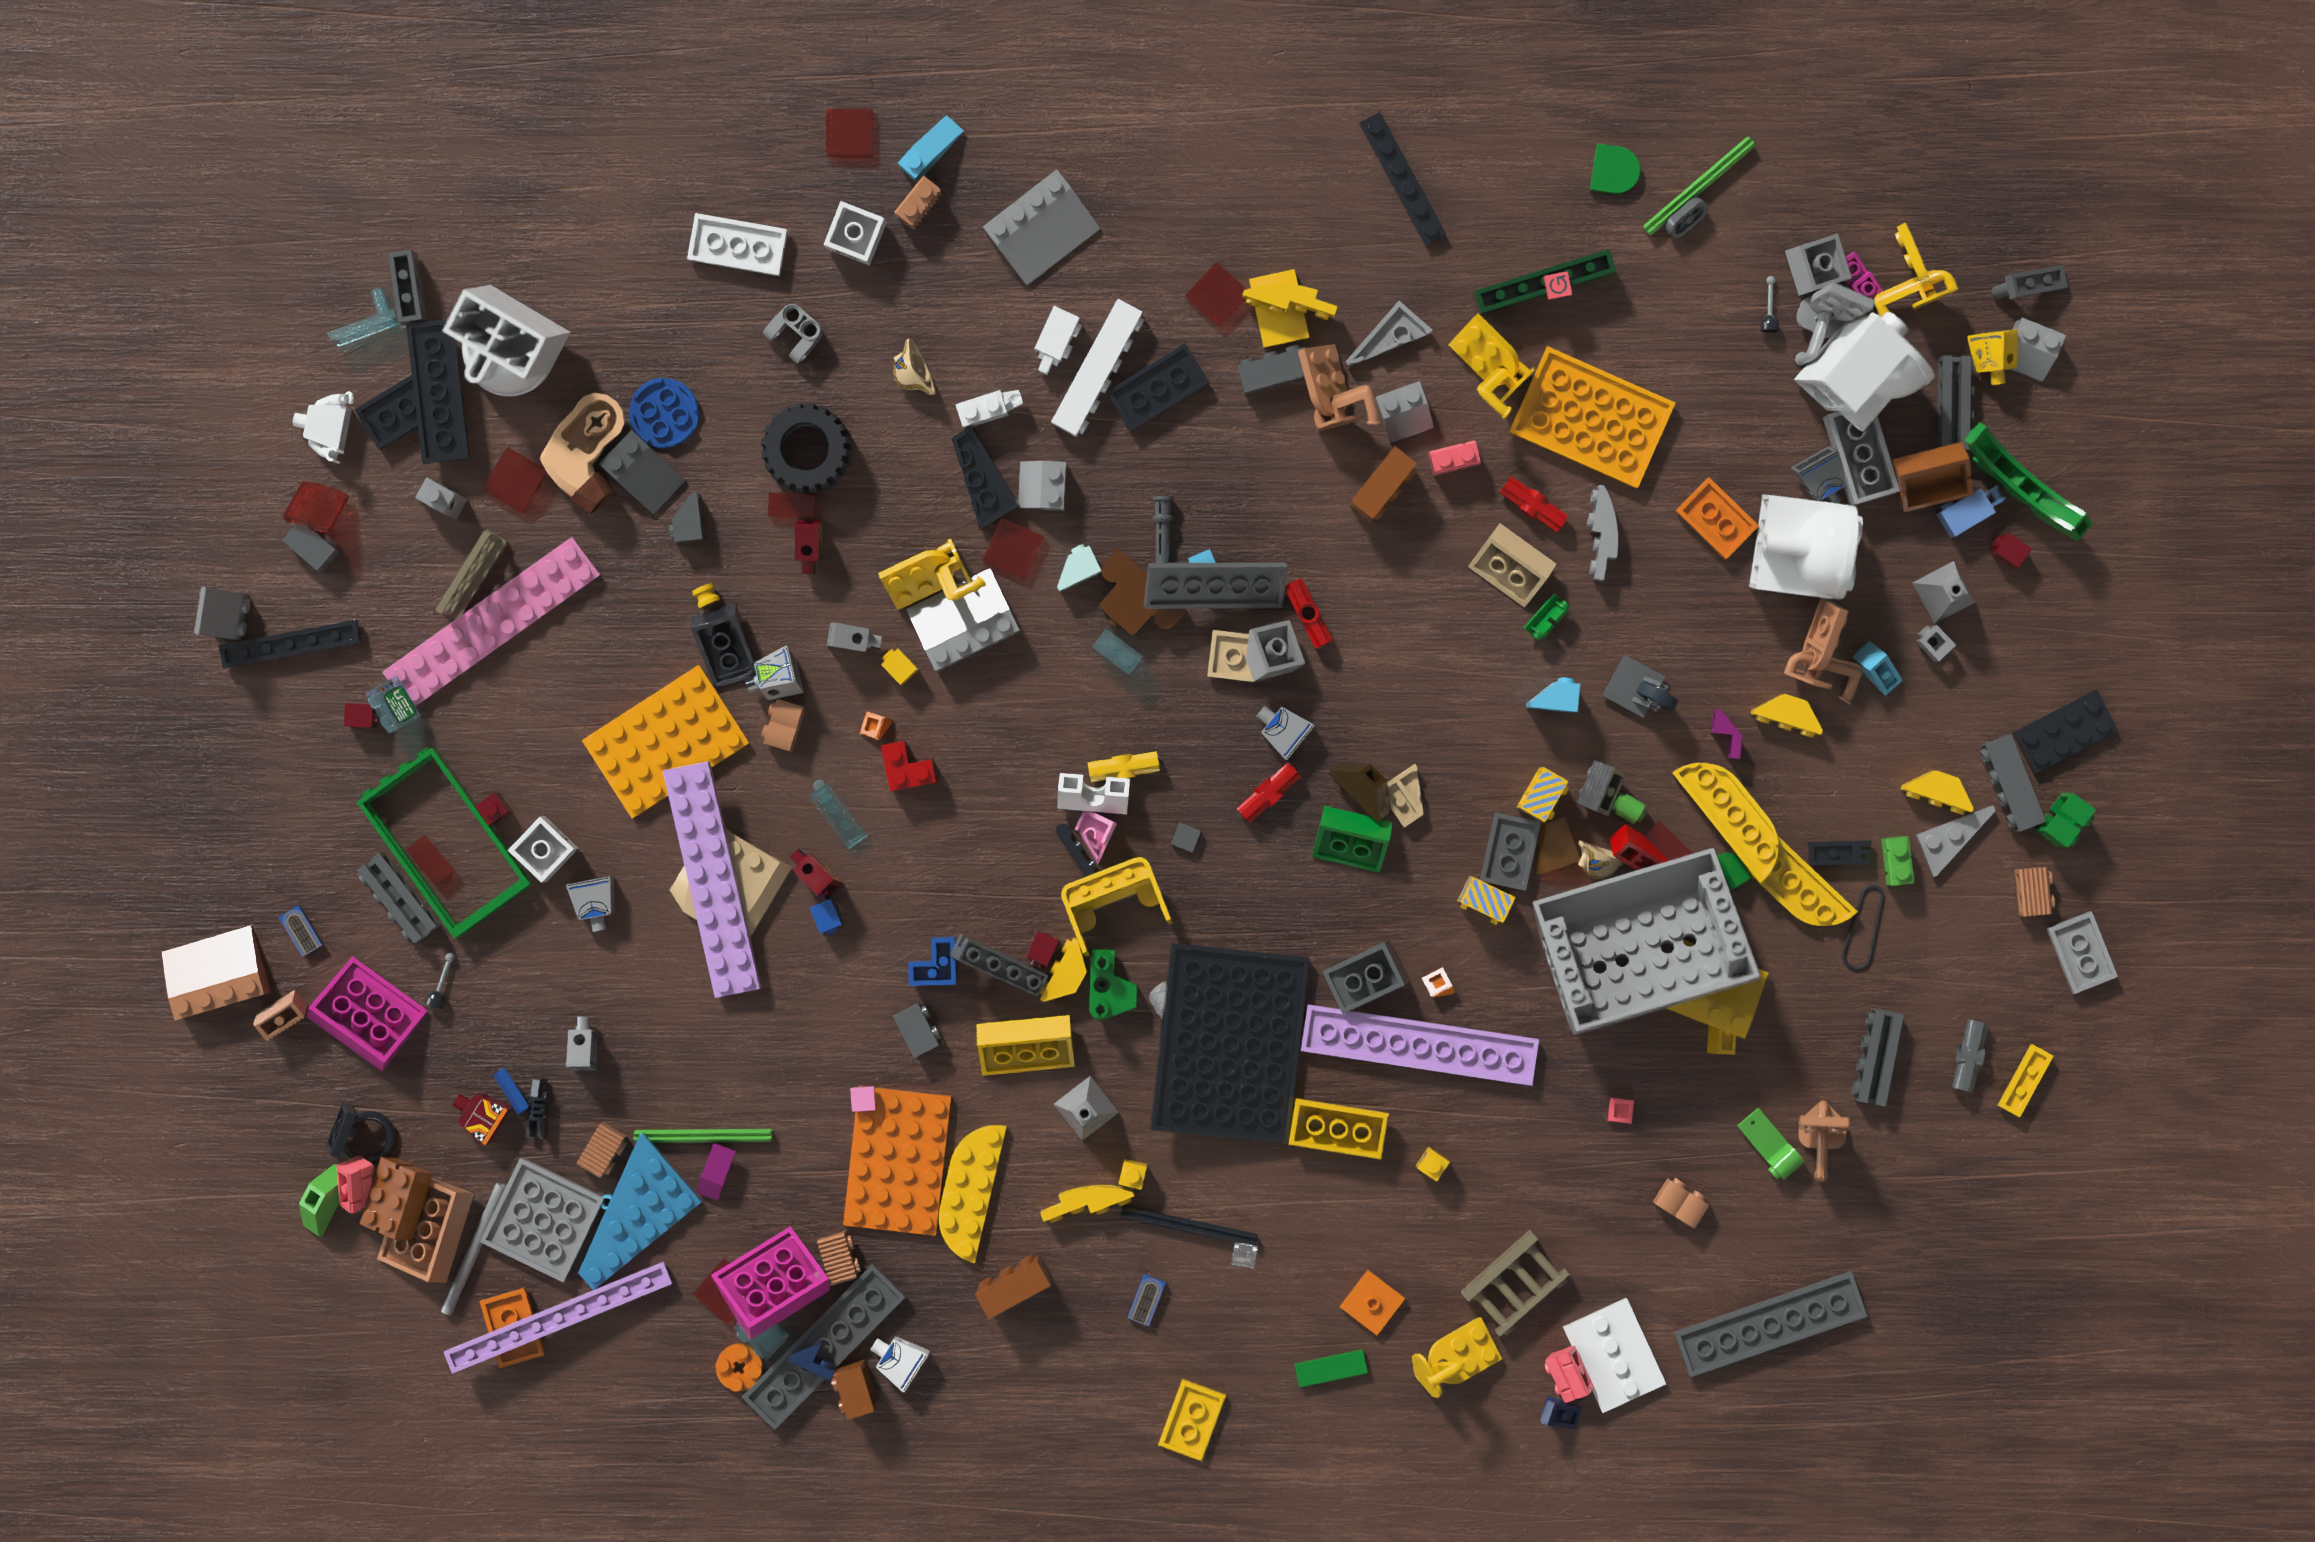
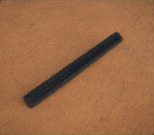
(1188, 1225)

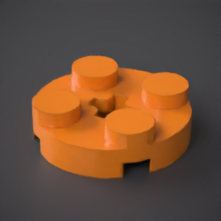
(736, 1380)

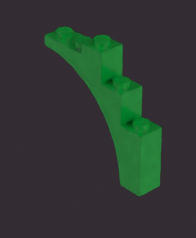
(2024, 486)

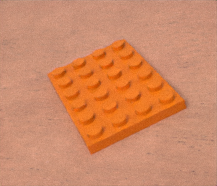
(898, 1162)

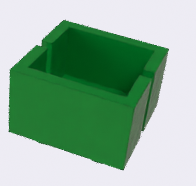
(2071, 815)

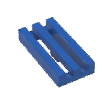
(511, 1091)

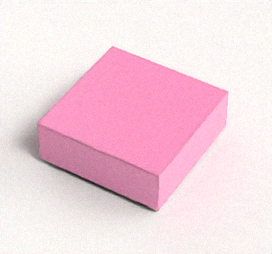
(863, 1098)

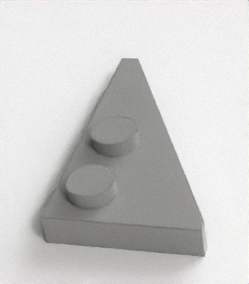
(1394, 330)
(1945, 841)

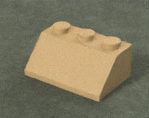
(1512, 565)

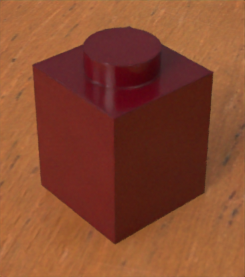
(2010, 550)
(360, 715)
(493, 808)
(1042, 949)

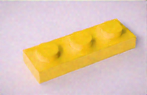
(2025, 1080)

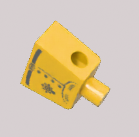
(1995, 353)

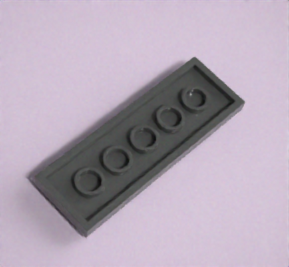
(1215, 585)

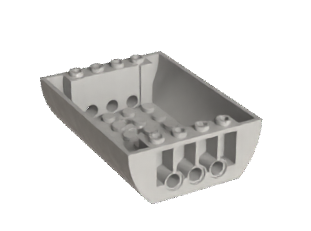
(1633, 920)

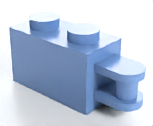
(1968, 511)

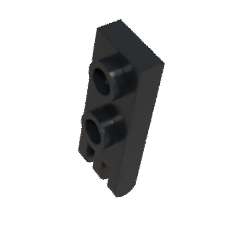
(1838, 852)

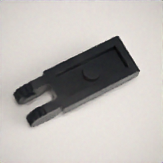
(1076, 850)

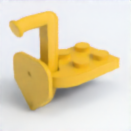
(1921, 283)
(1491, 359)
(928, 574)
(1465, 1354)

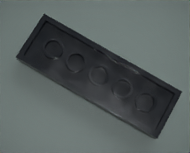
(437, 393)

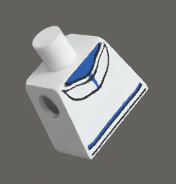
(899, 1360)

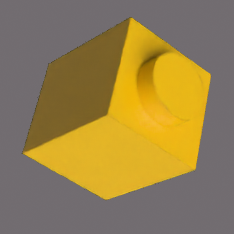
(899, 666)
(1432, 1163)
(1132, 1174)

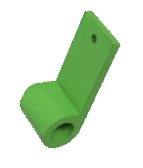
(1771, 1145)

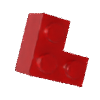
(902, 773)

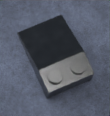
(724, 645)

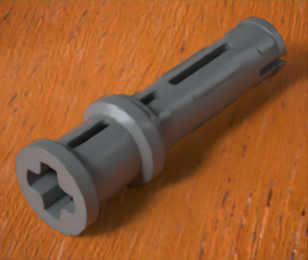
(1162, 518)

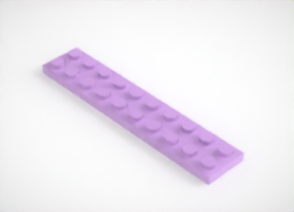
(712, 879)
(1420, 1045)

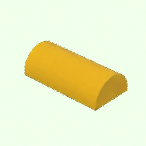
(1338, 1128)

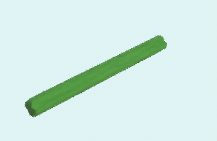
(1699, 185)
(706, 1135)

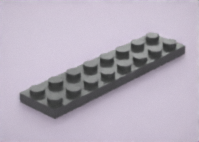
(1770, 1324)
(840, 1330)

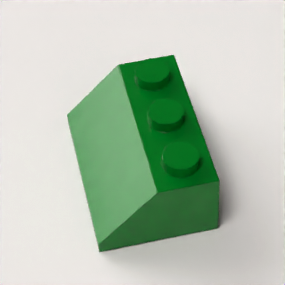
(1352, 839)

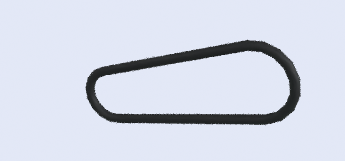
(1875, 928)

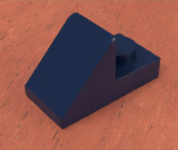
(806, 1359)
(1560, 1414)

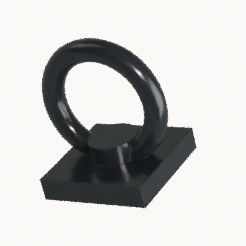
(345, 1129)

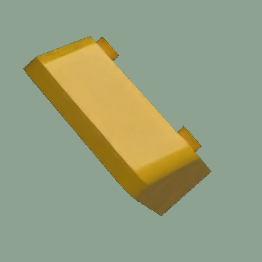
(1107, 887)

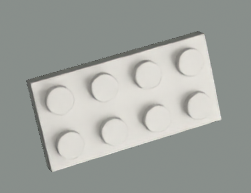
(737, 244)

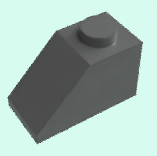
(688, 521)

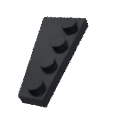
(987, 487)

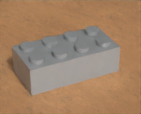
(1863, 459)

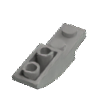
(1605, 524)

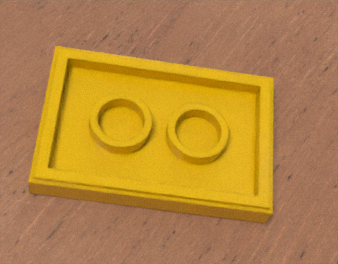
(1282, 327)
(1192, 1420)

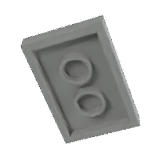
(2082, 952)

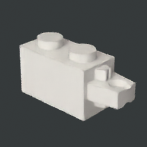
(1056, 337)
(988, 407)

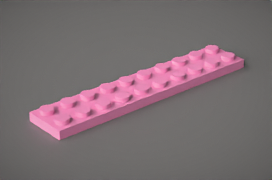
(493, 621)

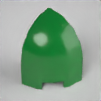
(1733, 869)

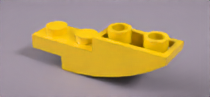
(1279, 297)
(1095, 1196)

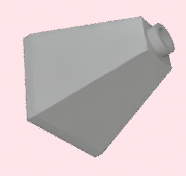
(1943, 592)
(1090, 1097)

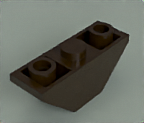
(1365, 787)

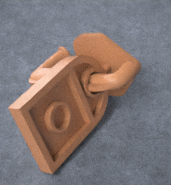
(1329, 389)
(1819, 648)
(1822, 1130)

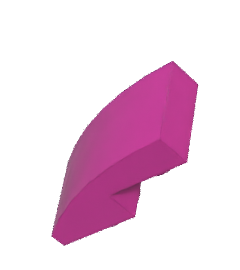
(1862, 280)

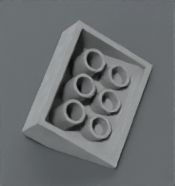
(1041, 227)
(963, 626)

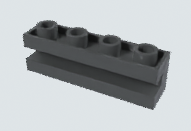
(1954, 400)
(2012, 783)
(398, 897)
(998, 965)
(1878, 1056)

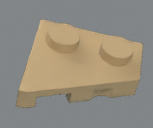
(1406, 796)

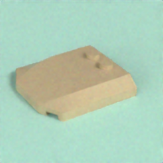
(757, 877)

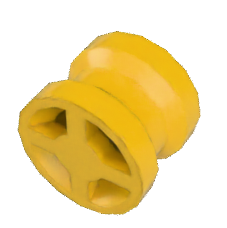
(706, 595)

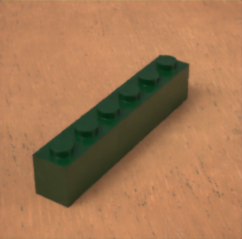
(1533, 285)

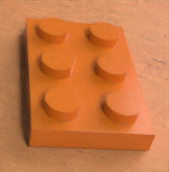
(1717, 518)
(507, 1309)

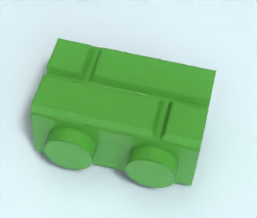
(1897, 860)

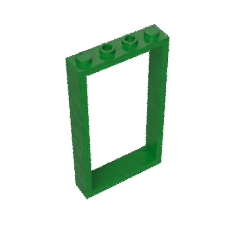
(390, 782)

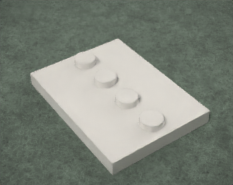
(1615, 1355)

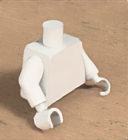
(327, 425)

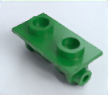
(1540, 623)

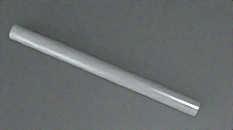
(472, 1252)

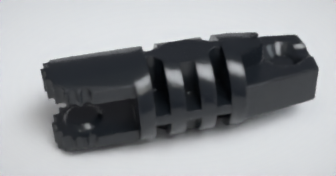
(538, 1109)

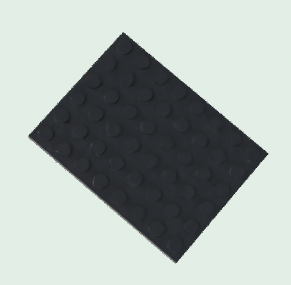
(1229, 1043)

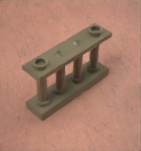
(1510, 1260)

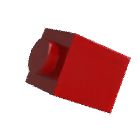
(1635, 849)

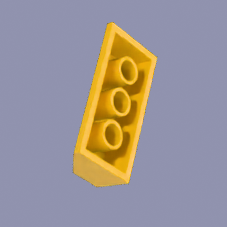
(1025, 1045)

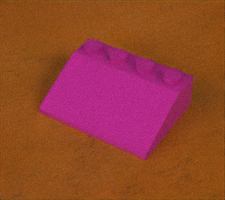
(366, 1013)
(771, 1282)

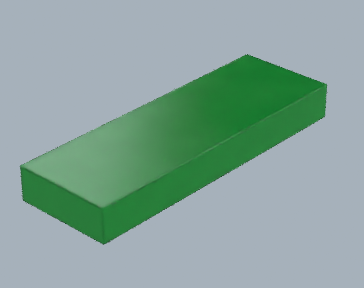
(1331, 1368)

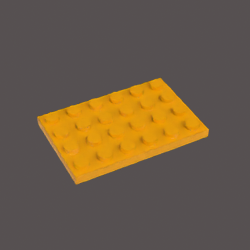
(1592, 417)
(665, 731)

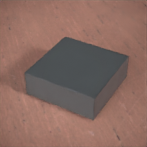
(1185, 837)

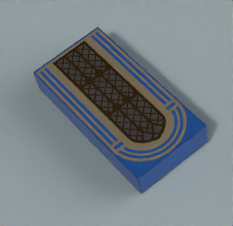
(301, 931)
(1146, 1300)

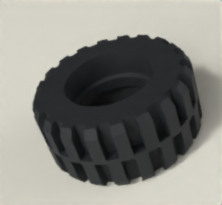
(784, 425)

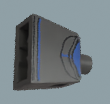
(1822, 475)

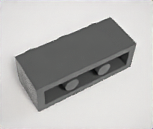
(407, 287)
(1271, 370)

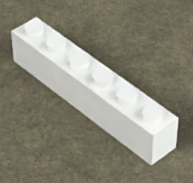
(1097, 368)

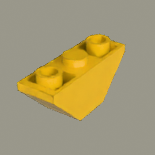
(1789, 713)
(1940, 790)
(1067, 973)

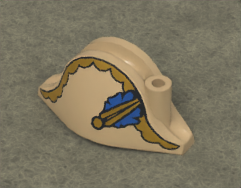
(912, 371)
(1598, 861)

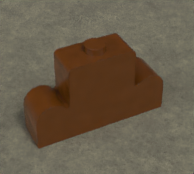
(1126, 599)

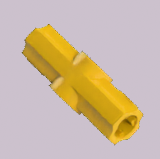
(1123, 766)

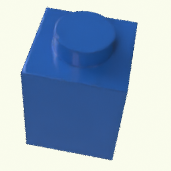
(827, 917)

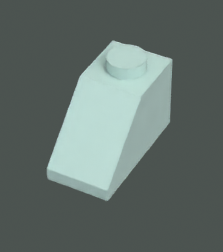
(1078, 567)

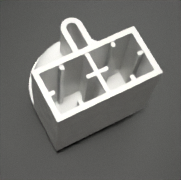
(504, 341)
(1865, 368)
(1806, 547)

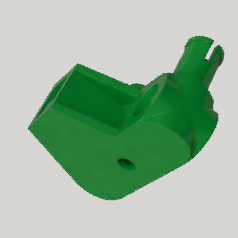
(1117, 994)

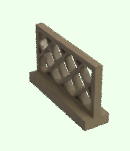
(472, 575)

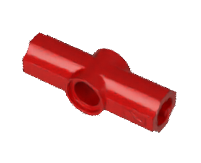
(1533, 504)
(1301, 599)
(1269, 792)

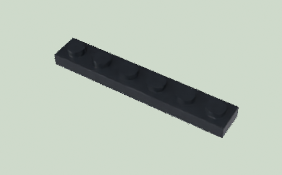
(1402, 179)
(290, 644)

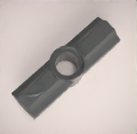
(1970, 1055)

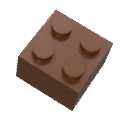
(855, 1389)

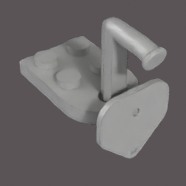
(1825, 313)

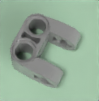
(781, 321)

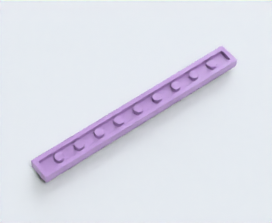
(557, 1317)

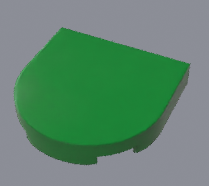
(1614, 169)

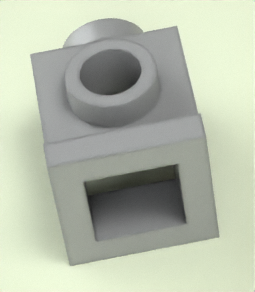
(1942, 646)

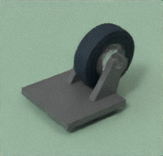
(1639, 688)

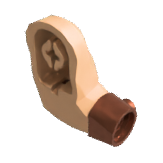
(579, 445)

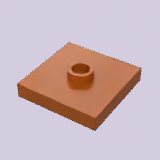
(1372, 1302)

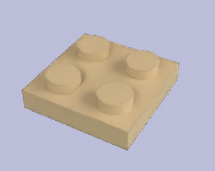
(1229, 656)

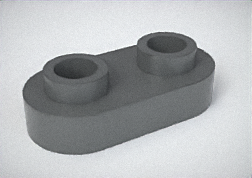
(1686, 217)

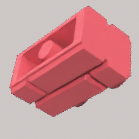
(1454, 458)
(354, 1183)
(1569, 1374)

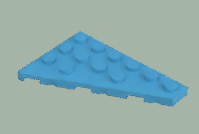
(643, 1207)

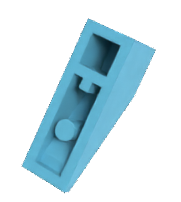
(930, 148)

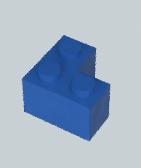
(939, 970)

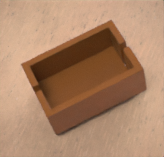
(1933, 477)
(1384, 485)
(396, 1198)
(1013, 1285)

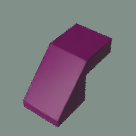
(1723, 725)
(716, 1171)

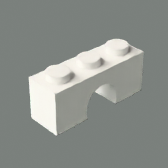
(1076, 795)

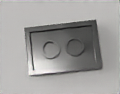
(1510, 851)

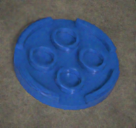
(664, 413)

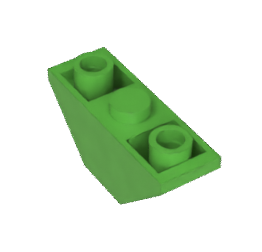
(320, 1201)

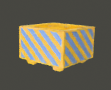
(1543, 794)
(1486, 899)

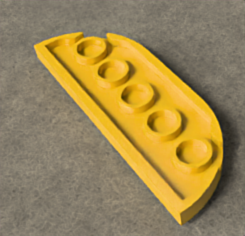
(1733, 814)
(1804, 890)
(969, 1189)

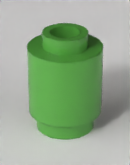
(1629, 808)

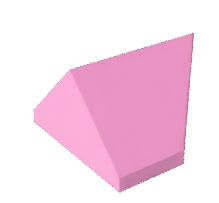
(1095, 832)

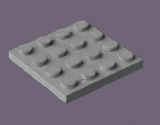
(542, 1219)

